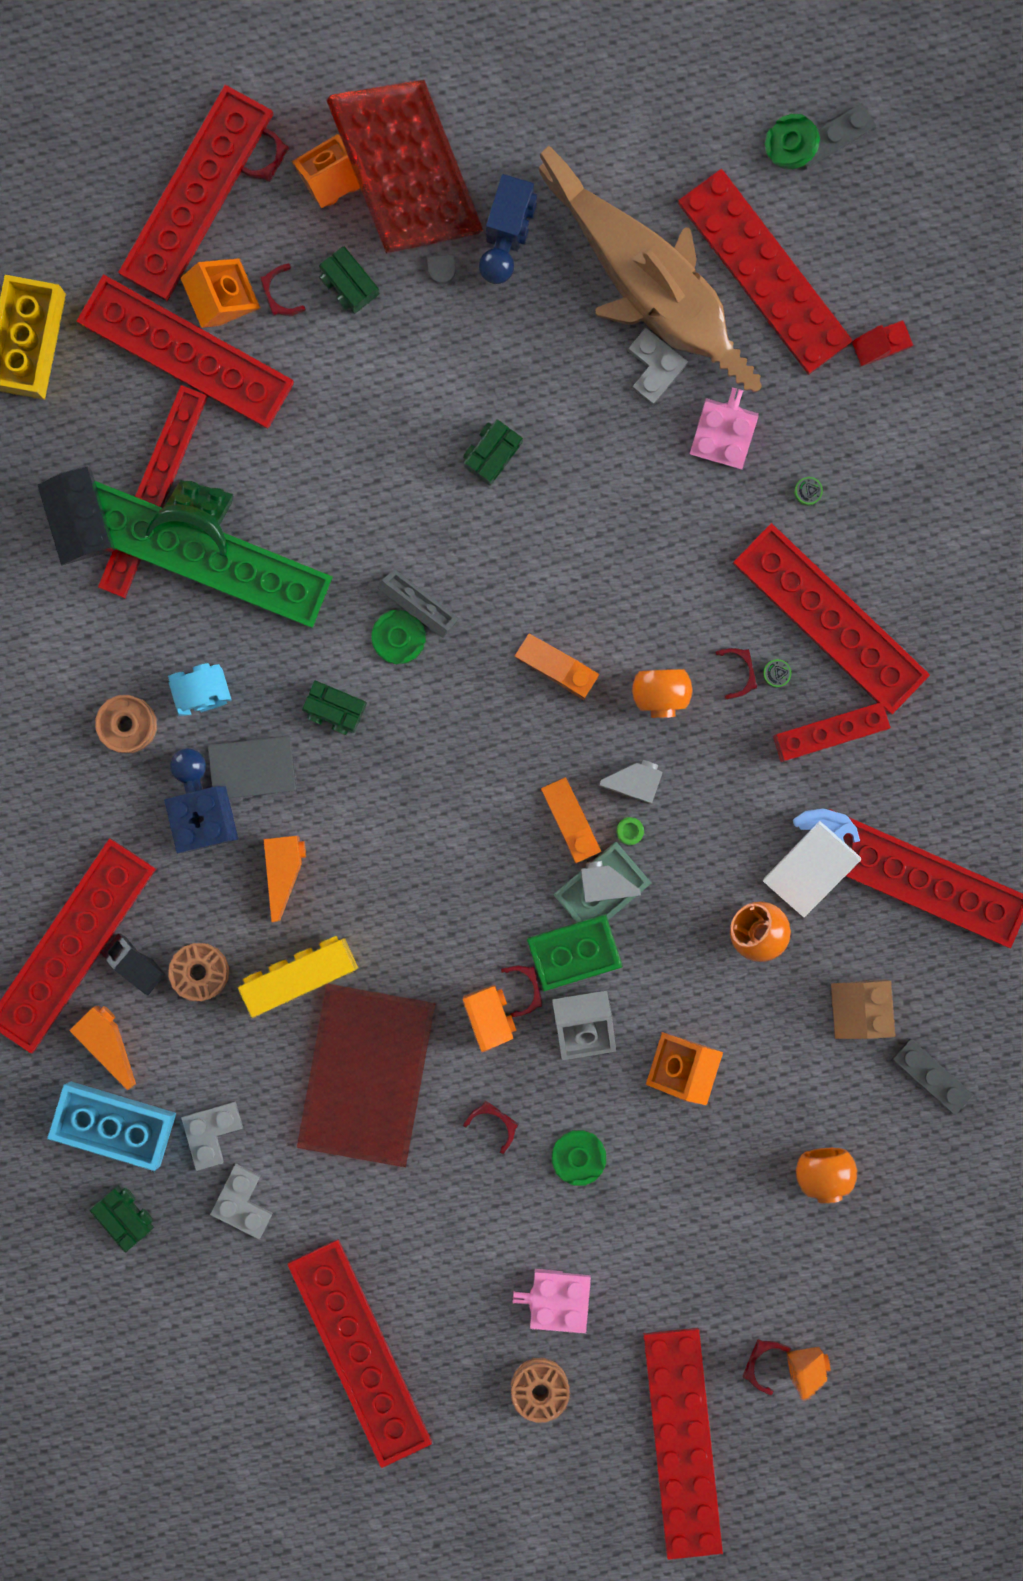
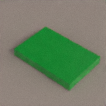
(574, 952)

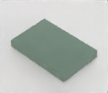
(572, 895)

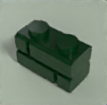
(348, 279)
(492, 452)
(333, 707)
(122, 1218)

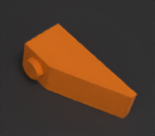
(557, 666)
(571, 820)
(282, 865)
(103, 1040)
(808, 1370)

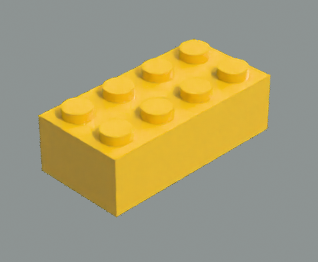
(28, 334)
(298, 977)

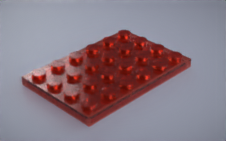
(404, 165)
(366, 1075)

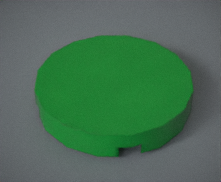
(792, 141)
(402, 645)
(578, 1157)

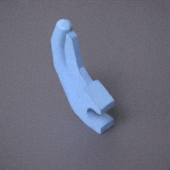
(835, 821)

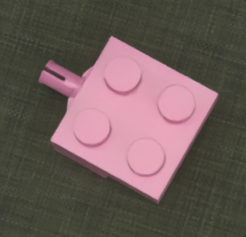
(724, 431)
(557, 1301)

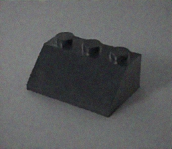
(75, 515)

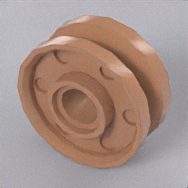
(109, 724)
(182, 967)
(540, 1407)

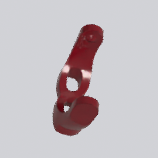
(268, 172)
(275, 308)
(745, 655)
(531, 973)
(490, 1109)
(759, 1348)

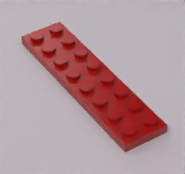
(196, 193)
(765, 271)
(185, 351)
(831, 619)
(936, 885)
(72, 944)
(359, 1353)
(683, 1443)

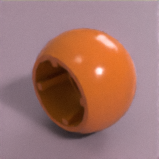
(662, 691)
(760, 931)
(826, 1174)

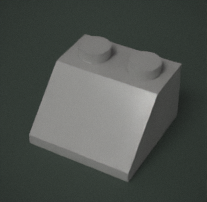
(584, 1025)

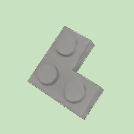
(662, 364)
(203, 1130)
(234, 1204)

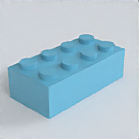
(111, 1125)

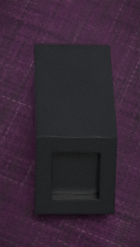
(133, 965)

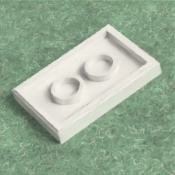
(812, 869)

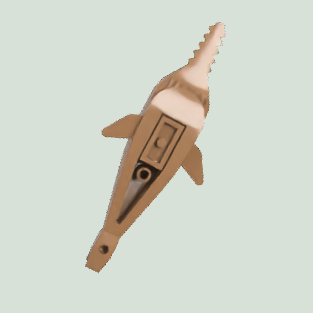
(650, 275)

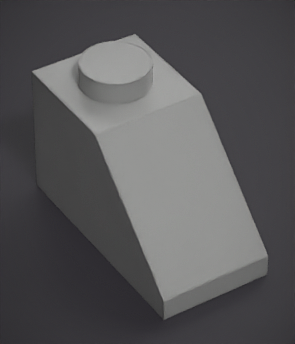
(635, 781)
(605, 883)

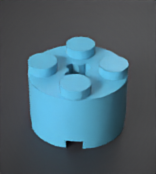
(199, 690)

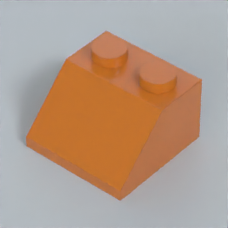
(327, 172)
(219, 291)
(489, 1018)
(684, 1069)

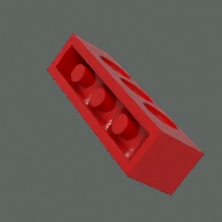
(831, 732)

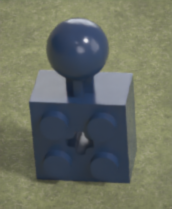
(507, 227)
(211, 803)

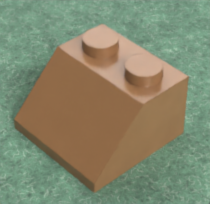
(863, 1009)

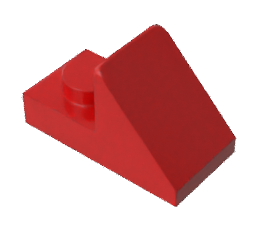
(882, 342)

